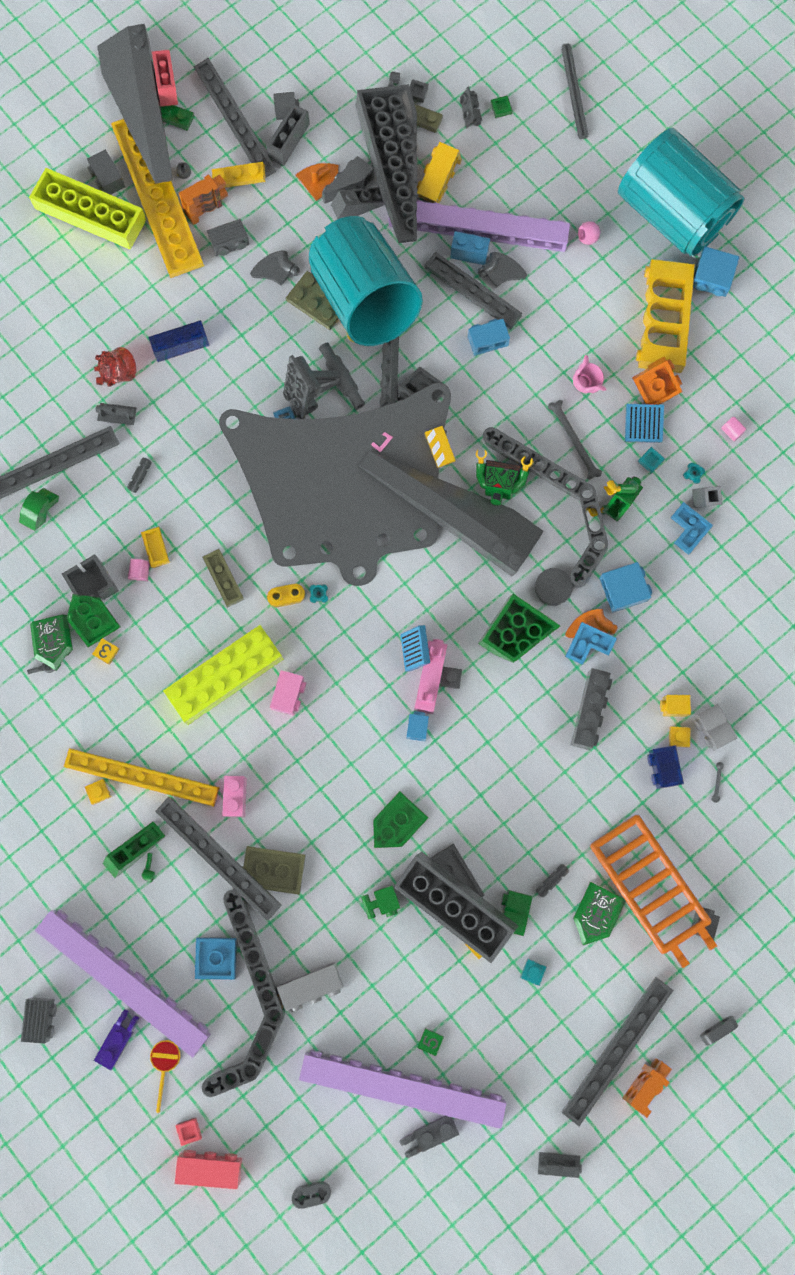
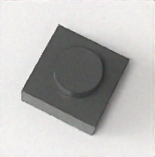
(418, 90)
(451, 677)

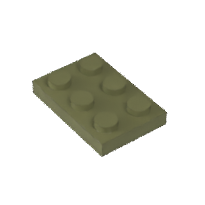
(311, 300)
(275, 869)

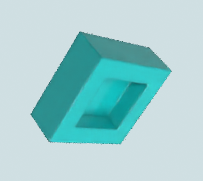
(651, 460)
(533, 972)

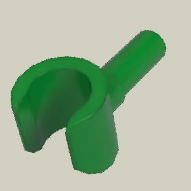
(148, 875)

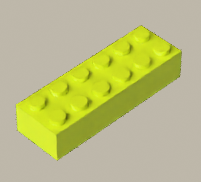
(88, 208)
(223, 675)

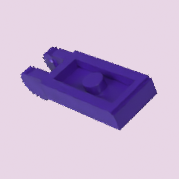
(115, 1042)

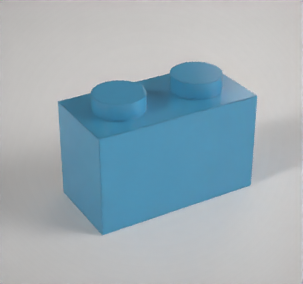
(469, 248)
(488, 336)

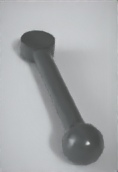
(715, 798)

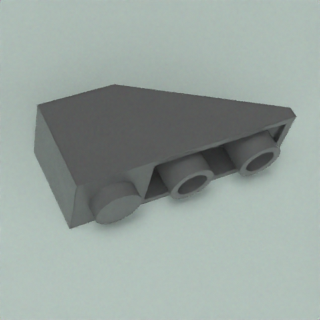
(354, 176)
(356, 201)

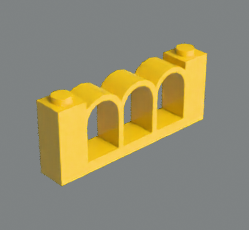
(674, 276)

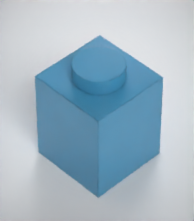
(417, 726)

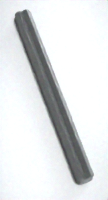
(574, 91)

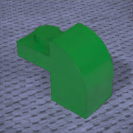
(35, 508)

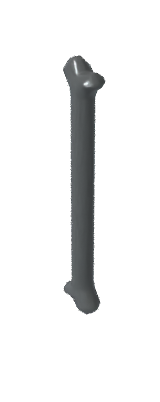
(593, 471)

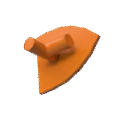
(317, 177)

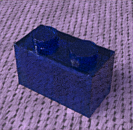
(665, 767)

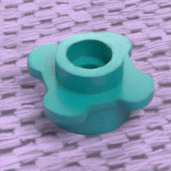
(694, 468)
(314, 589)

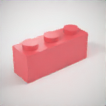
(164, 78)
(208, 1170)

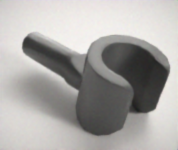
(394, 78)
(40, 669)

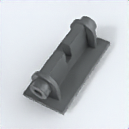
(469, 101)
(116, 413)
(559, 1165)

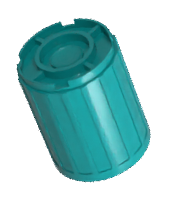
(680, 192)
(364, 281)

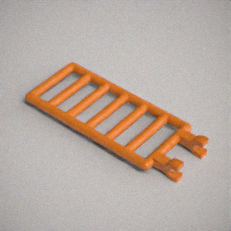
(669, 870)

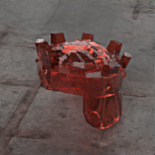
(115, 366)

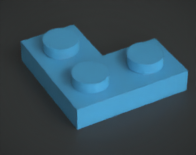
(694, 525)
(587, 638)

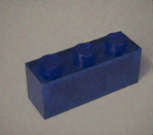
(179, 341)

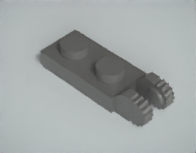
(431, 1135)

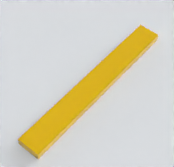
(141, 777)

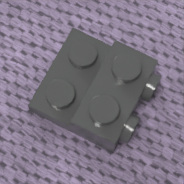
(417, 381)

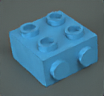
(715, 271)
(625, 587)

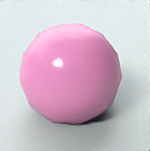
(589, 233)

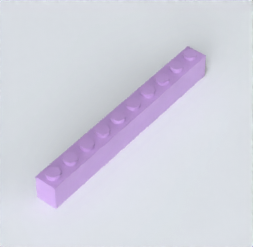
(496, 226)
(123, 982)
(402, 1089)

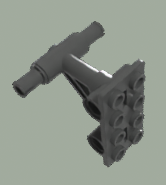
(304, 384)

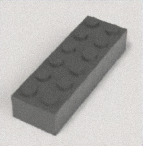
(456, 906)

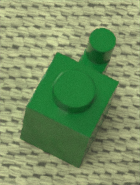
(385, 900)

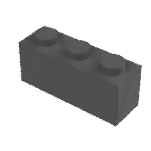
(288, 134)

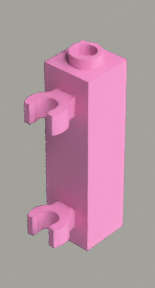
(431, 677)

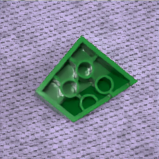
(516, 629)

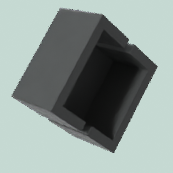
(92, 582)

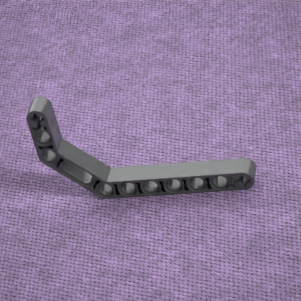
(560, 483)
(266, 1005)

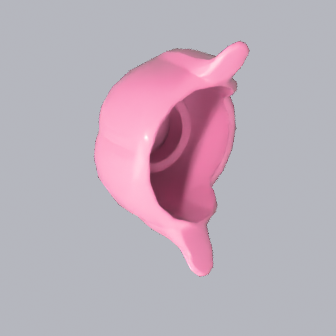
(588, 377)

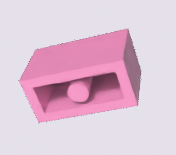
(287, 693)
(234, 796)

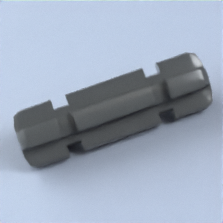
(139, 475)
(552, 880)

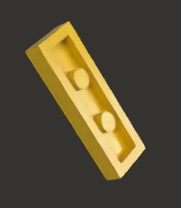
(241, 174)

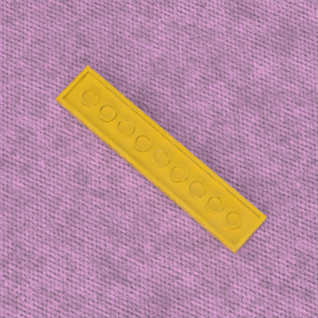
(161, 209)

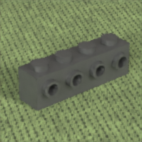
(590, 709)

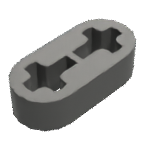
(719, 1030)
(312, 1200)

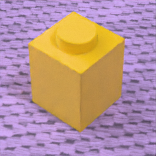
(675, 706)

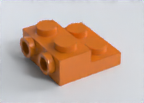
(658, 382)

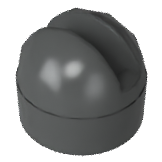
(187, 173)

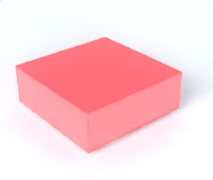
(188, 1131)

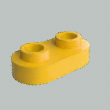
(286, 597)

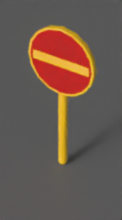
(164, 1058)

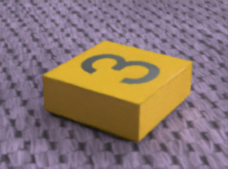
(105, 651)

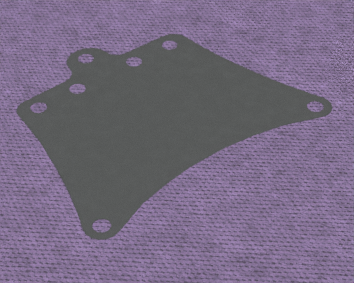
(316, 493)

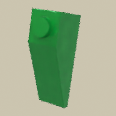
(133, 849)

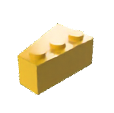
(438, 173)

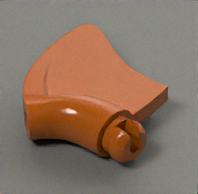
(593, 618)

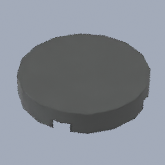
(553, 586)

